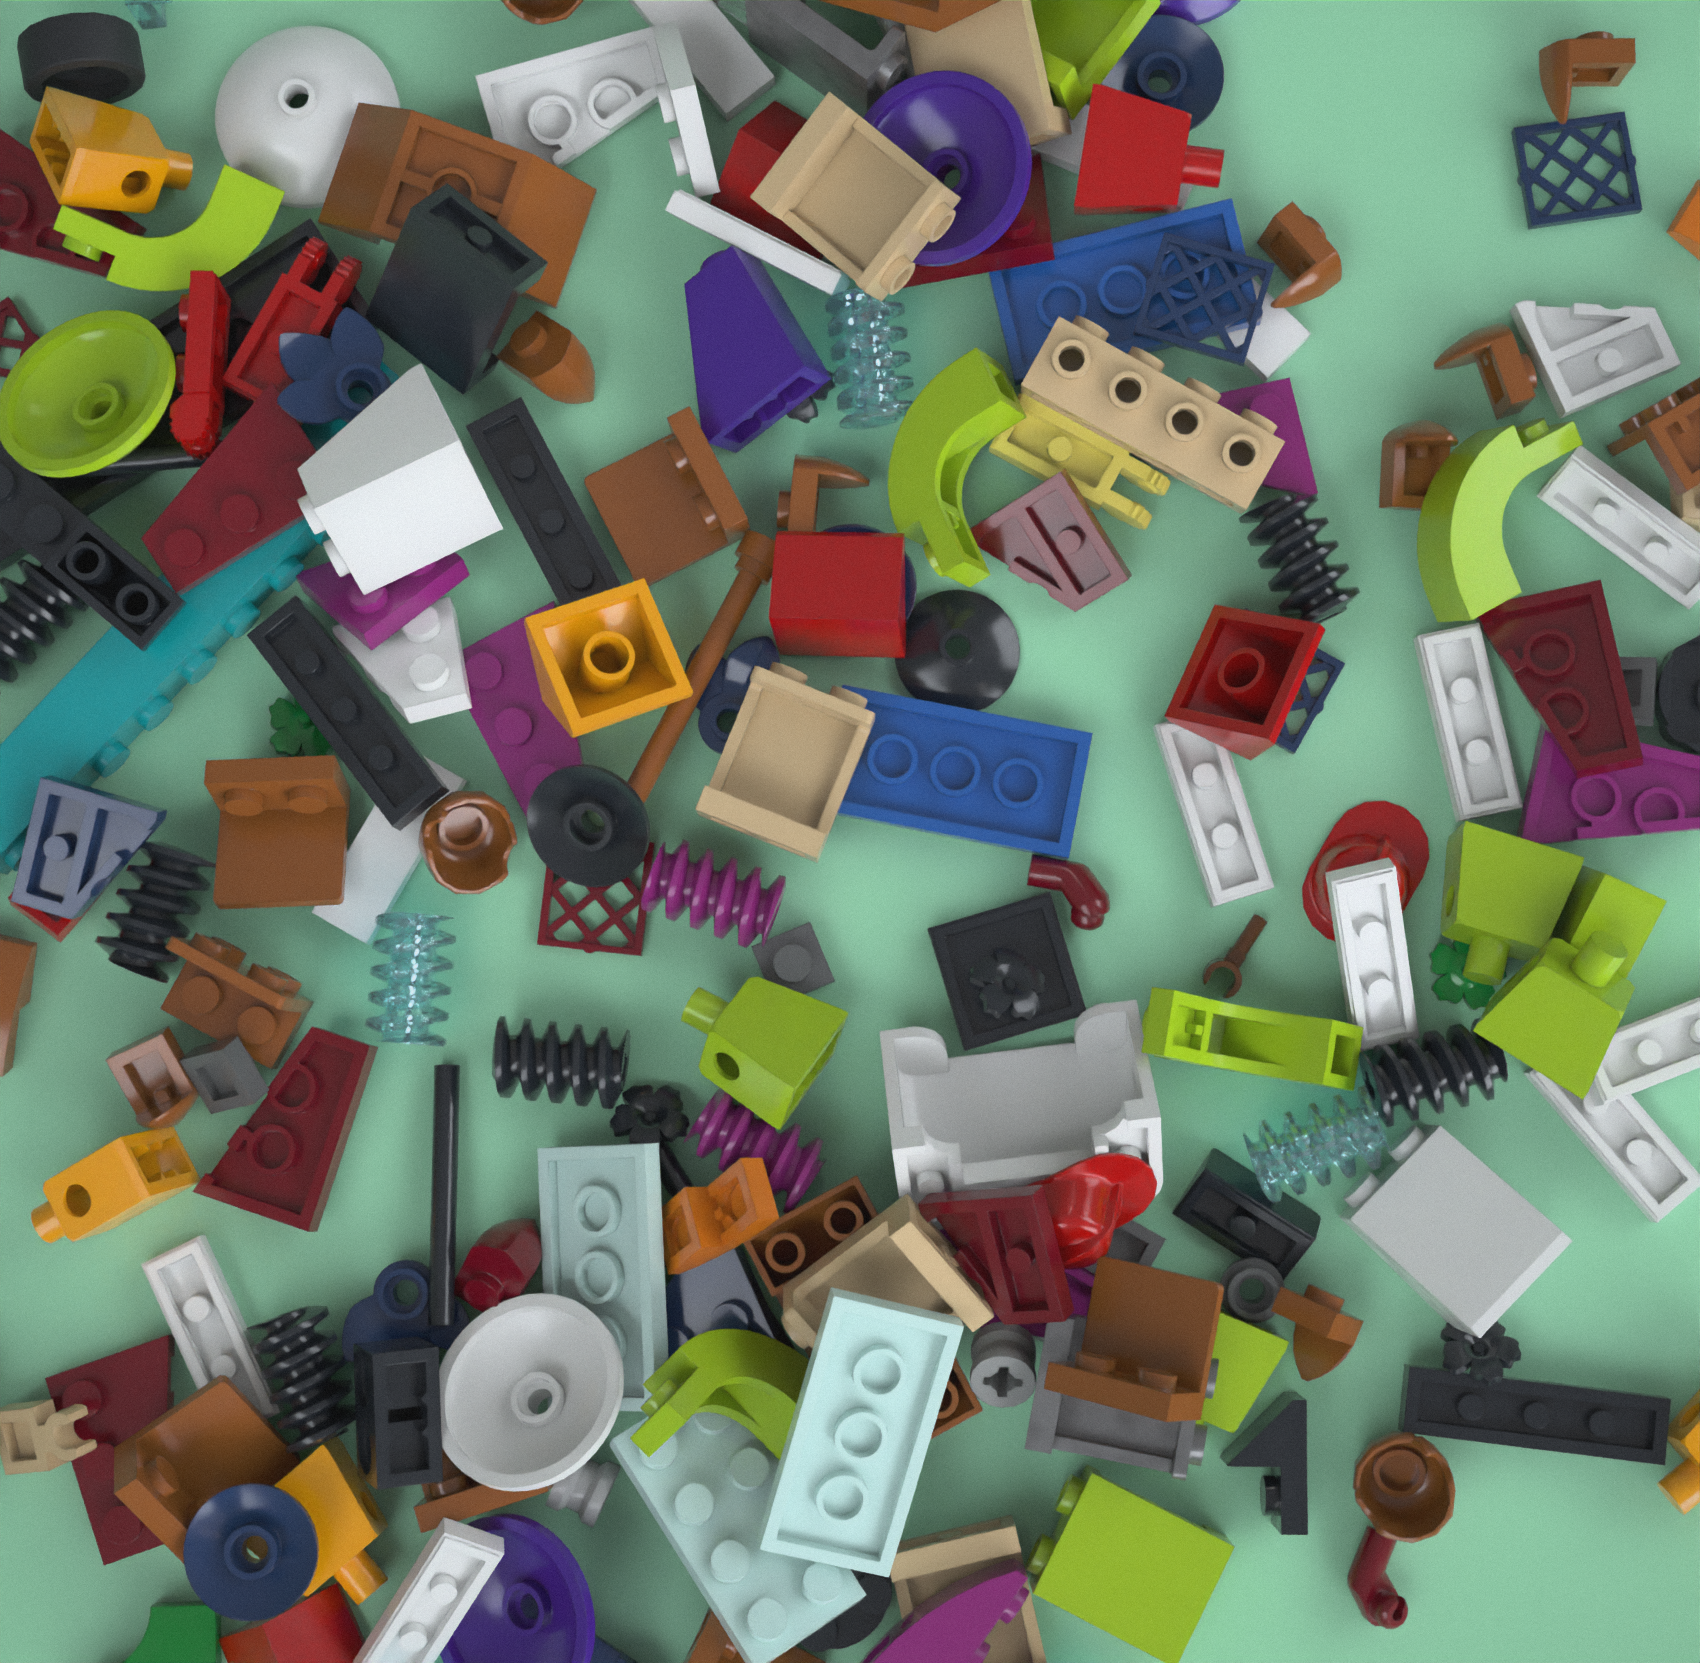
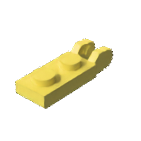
(1050, 442)

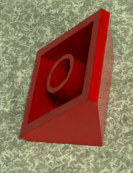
(750, 159)
(839, 594)
(1244, 678)
(310, 1631)

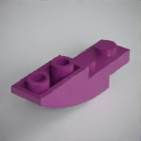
(956, 1619)

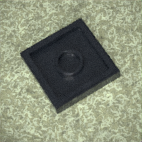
(1028, 929)

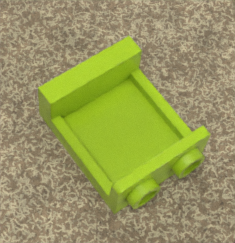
(1085, 42)
(1128, 1565)

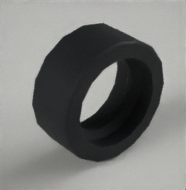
(82, 55)

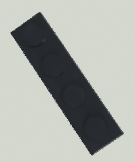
(542, 503)
(348, 713)
(1535, 1415)

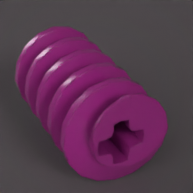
(713, 894)
(744, 1136)

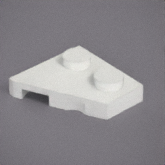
(681, 104)
(1593, 350)
(418, 664)

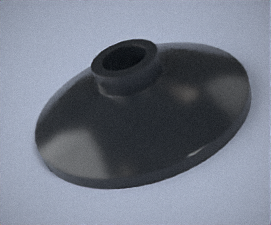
(964, 682)
(572, 842)

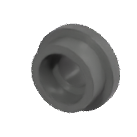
(1257, 1309)

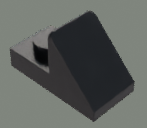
(1278, 1442)

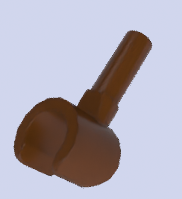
(1236, 955)

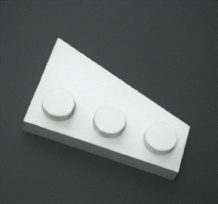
(572, 97)

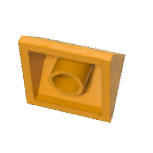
(605, 659)

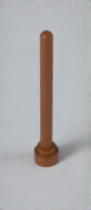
(754, 569)

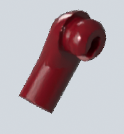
(1077, 884)
(1372, 1586)

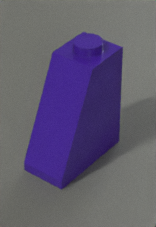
(745, 350)

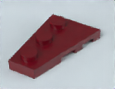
(31, 211)
(1570, 673)
(121, 1398)

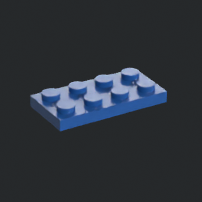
(1105, 282)
(969, 775)

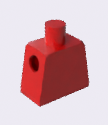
(1138, 156)

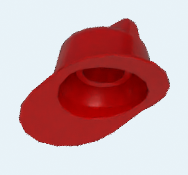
(1363, 836)
(1093, 1201)

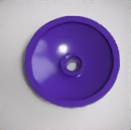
(964, 126)
(530, 1606)

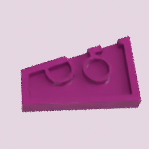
(511, 712)
(1620, 803)

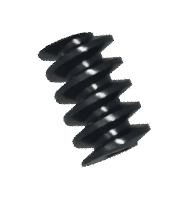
(1299, 558)
(28, 611)
(155, 909)
(559, 1064)
(1432, 1070)
(306, 1376)

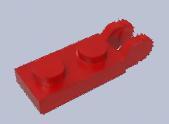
(290, 309)
(199, 372)

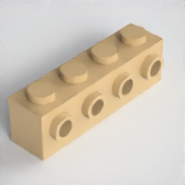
(1152, 414)

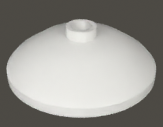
(301, 145)
(503, 1372)

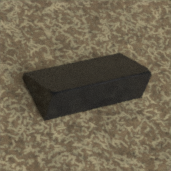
(1234, 1211)

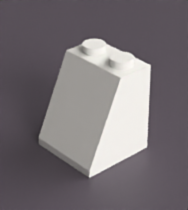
(395, 487)
(1452, 1228)

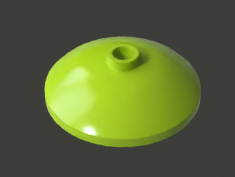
(86, 394)

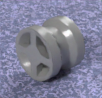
(992, 1353)
(585, 1490)

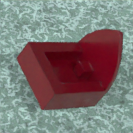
(500, 1264)

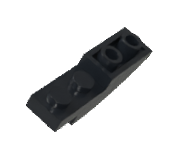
(84, 555)

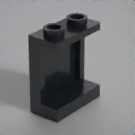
(452, 286)

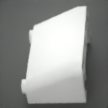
(1020, 1110)

